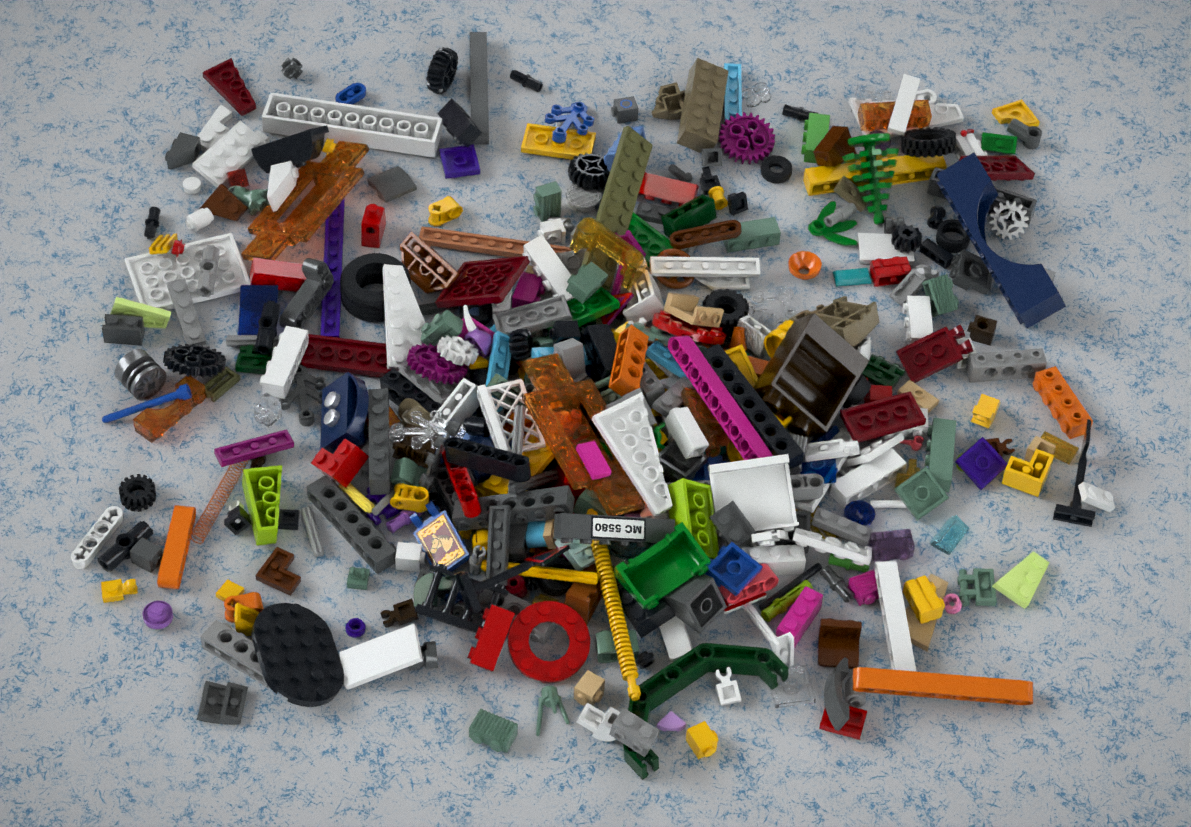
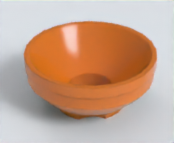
(804, 260)

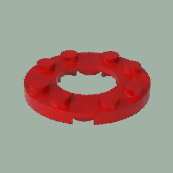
(679, 327)
(542, 670)

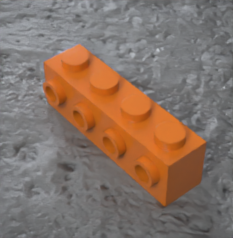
(1061, 402)

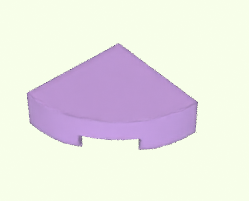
(671, 722)

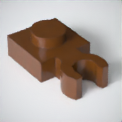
(1001, 447)

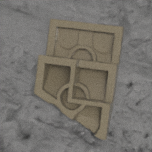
(669, 102)

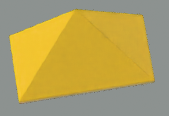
(244, 619)

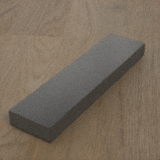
(498, 540)

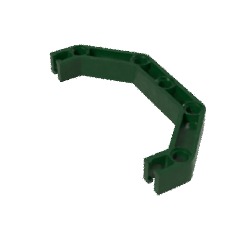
(689, 668)

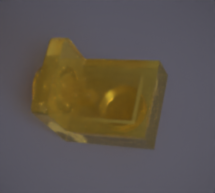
(911, 470)

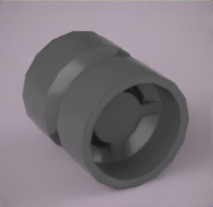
(429, 657)

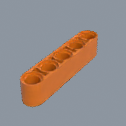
(176, 547)

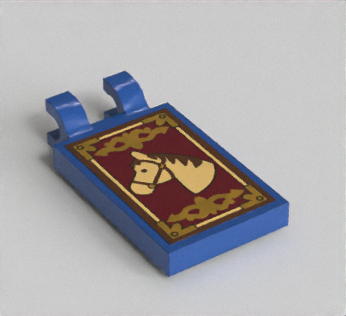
(440, 538)

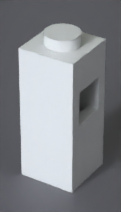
(686, 432)

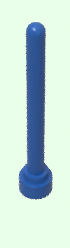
(182, 392)

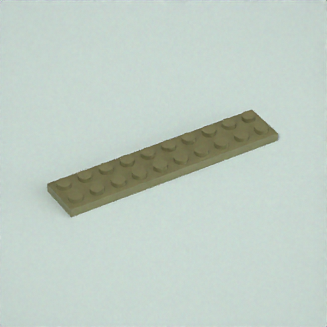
(620, 194)

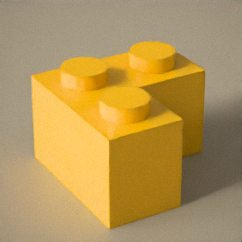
(1028, 475)

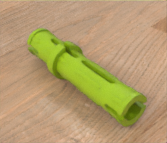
(780, 605)

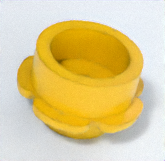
(329, 146)

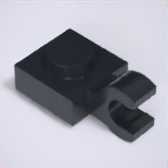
(708, 181)

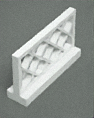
(493, 419)

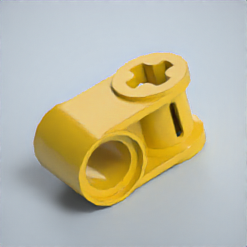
(444, 211)
(411, 498)

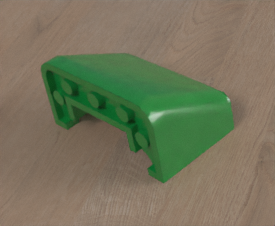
(663, 567)

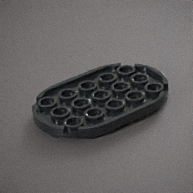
(297, 654)

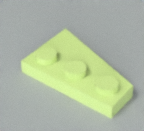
(152, 316)
(1023, 579)

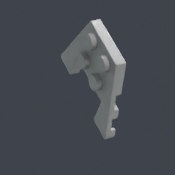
(437, 391)

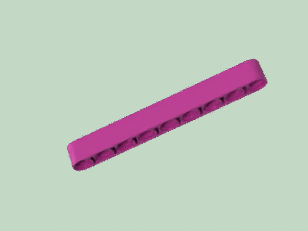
(717, 398)

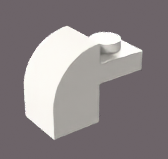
(598, 721)

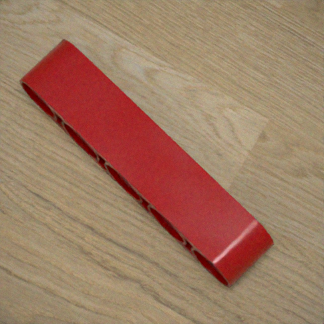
(463, 488)

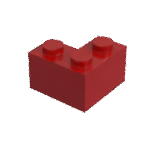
(342, 464)

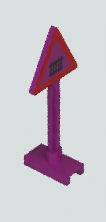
(625, 297)

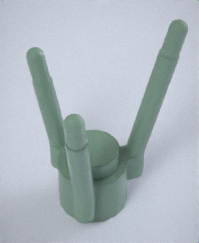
(550, 699)

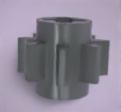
(291, 68)

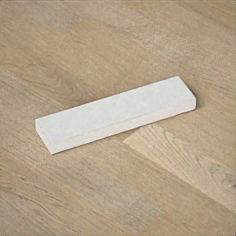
(903, 105)

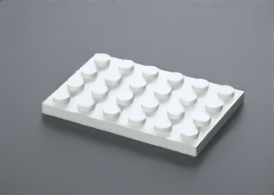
(152, 272)

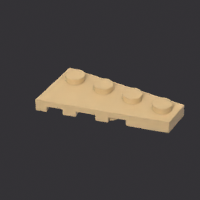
(922, 633)

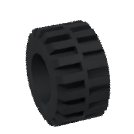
(732, 304)

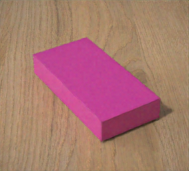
(593, 460)

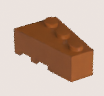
(584, 597)

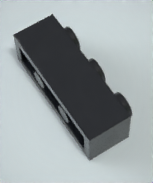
(936, 253)

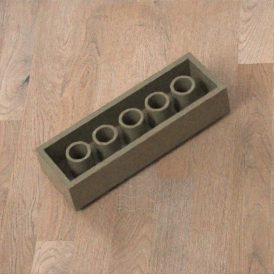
(702, 106)

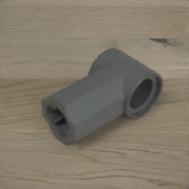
(1030, 135)

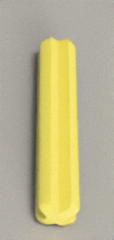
(356, 496)

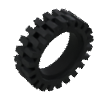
(928, 142)

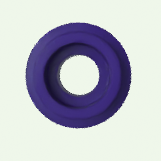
(355, 623)

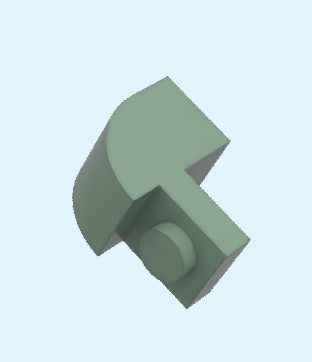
(422, 587)

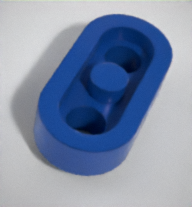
(351, 94)

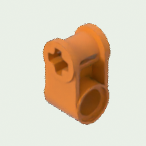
(251, 600)

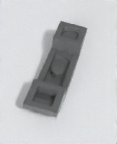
(836, 708)

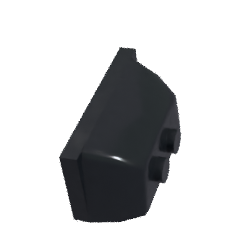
(295, 148)

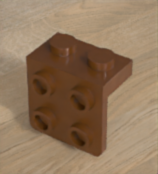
(838, 640)

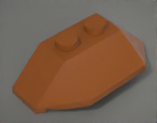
(425, 265)

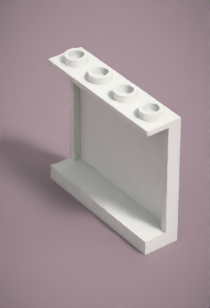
(759, 490)

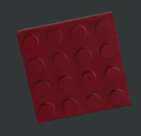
(483, 282)

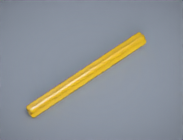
(555, 573)

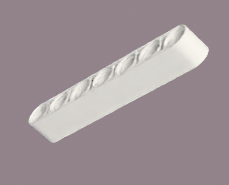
(894, 616)

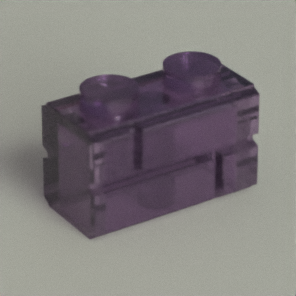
(892, 545)

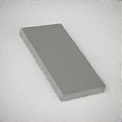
(533, 316)

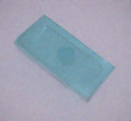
(949, 535)

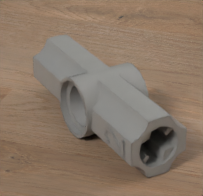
(208, 271)

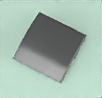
(392, 184)
(222, 703)

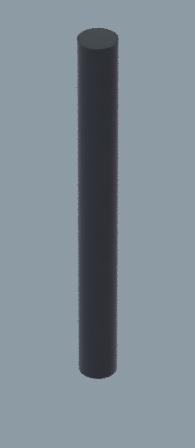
(804, 576)

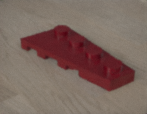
(230, 86)

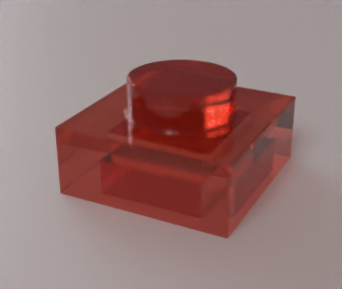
(238, 178)

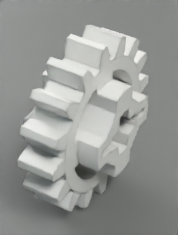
(1001, 217)
(457, 350)

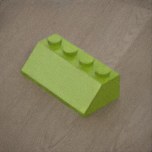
(693, 507)

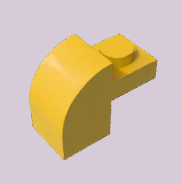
(985, 411)

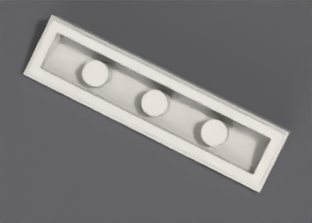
(675, 638)

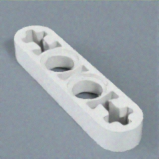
(99, 538)

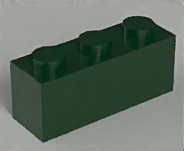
(690, 215)

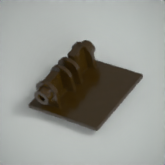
(404, 449)

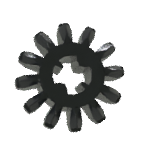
(906, 238)
(521, 344)

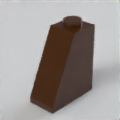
(833, 147)

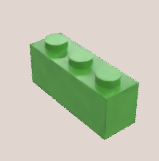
(817, 127)

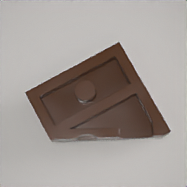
(225, 204)

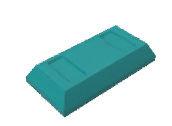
(852, 277)

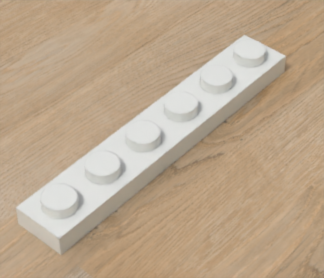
(704, 267)

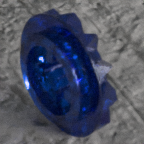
(863, 508)

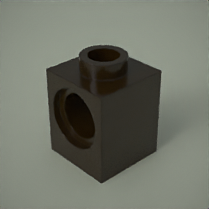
(982, 330)

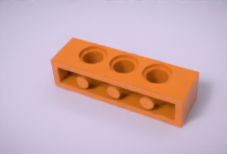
(628, 361)

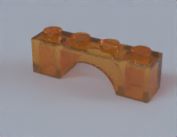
(154, 422)

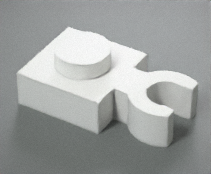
(727, 690)

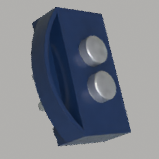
(344, 412)

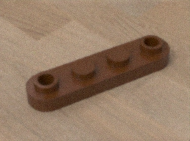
(705, 234)

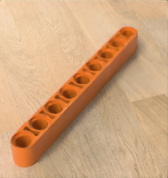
(942, 686)

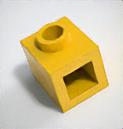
(702, 740)

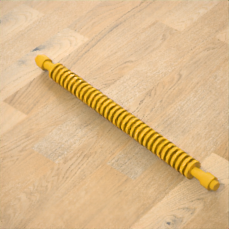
(616, 616)

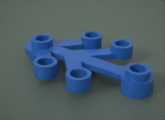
(576, 110)

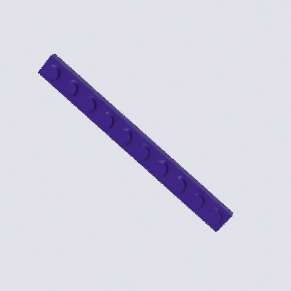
(334, 259)

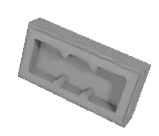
(908, 287)

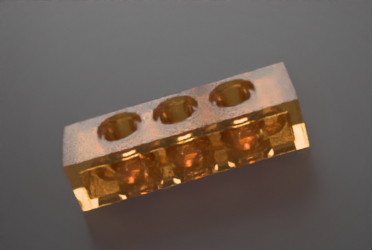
(878, 115)

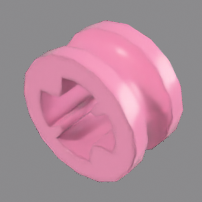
(954, 609)

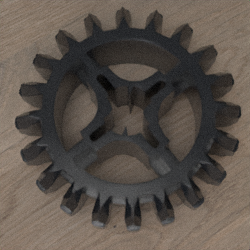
(442, 70)
(588, 171)

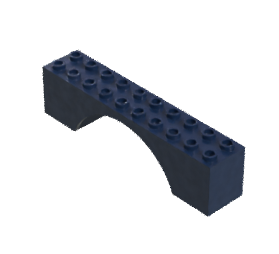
(1024, 286)

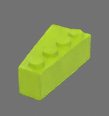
(262, 498)

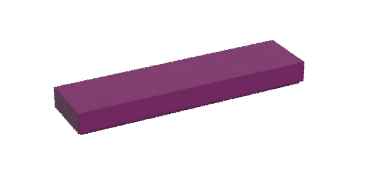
(254, 448)

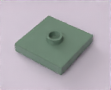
(921, 493)

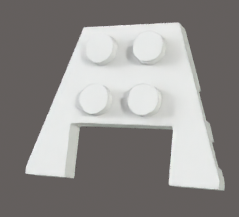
(215, 129)

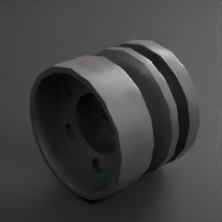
(140, 374)

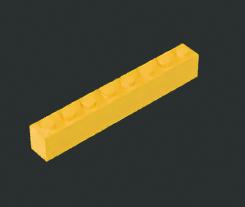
(907, 170)

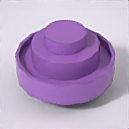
(157, 614)

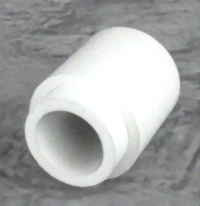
(199, 219)

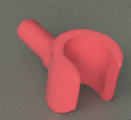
(915, 444)

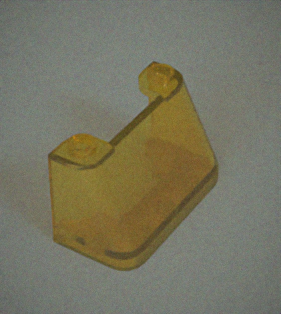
(592, 234)

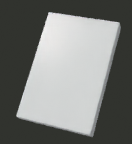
(876, 245)

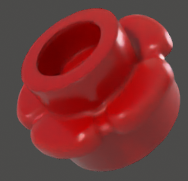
(178, 248)

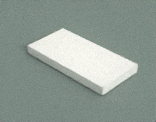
(381, 656)

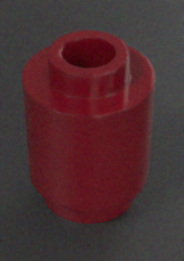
(516, 586)

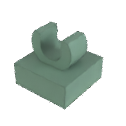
(358, 578)

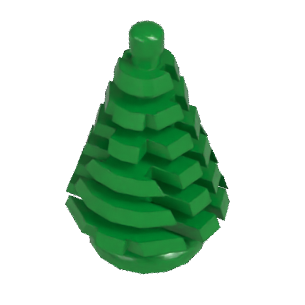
(872, 162)

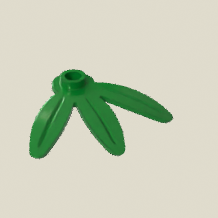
(818, 227)

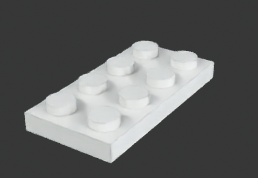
(228, 154)

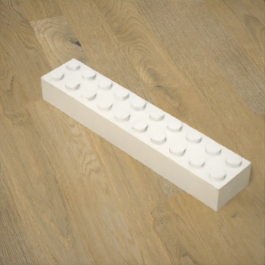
(354, 123)

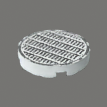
(582, 199)

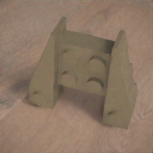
(846, 318)

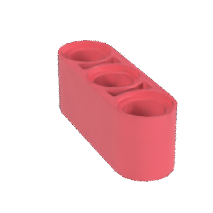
(761, 583)

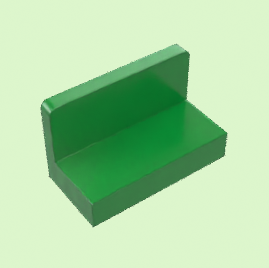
(998, 143)

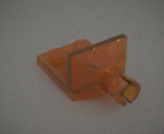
(705, 419)

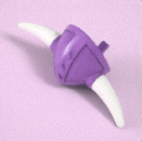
(479, 338)

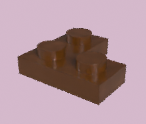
(275, 572)

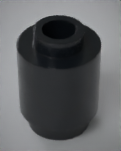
(476, 426)

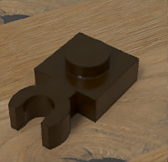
(403, 613)

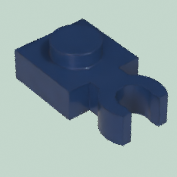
(832, 431)

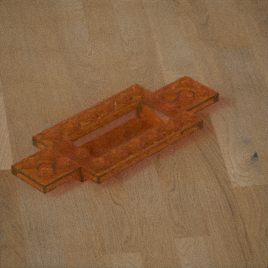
(333, 181)
(564, 426)

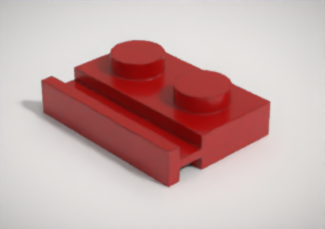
(852, 728)

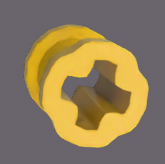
(717, 194)

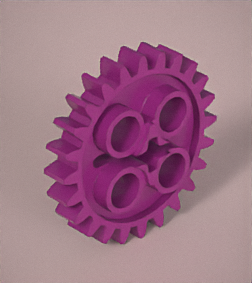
(732, 142)
(431, 365)

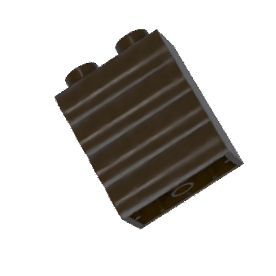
(810, 376)

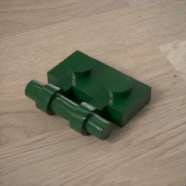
(251, 361)
(882, 372)

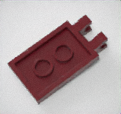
(933, 353)

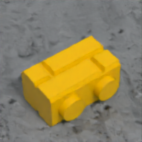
(923, 599)

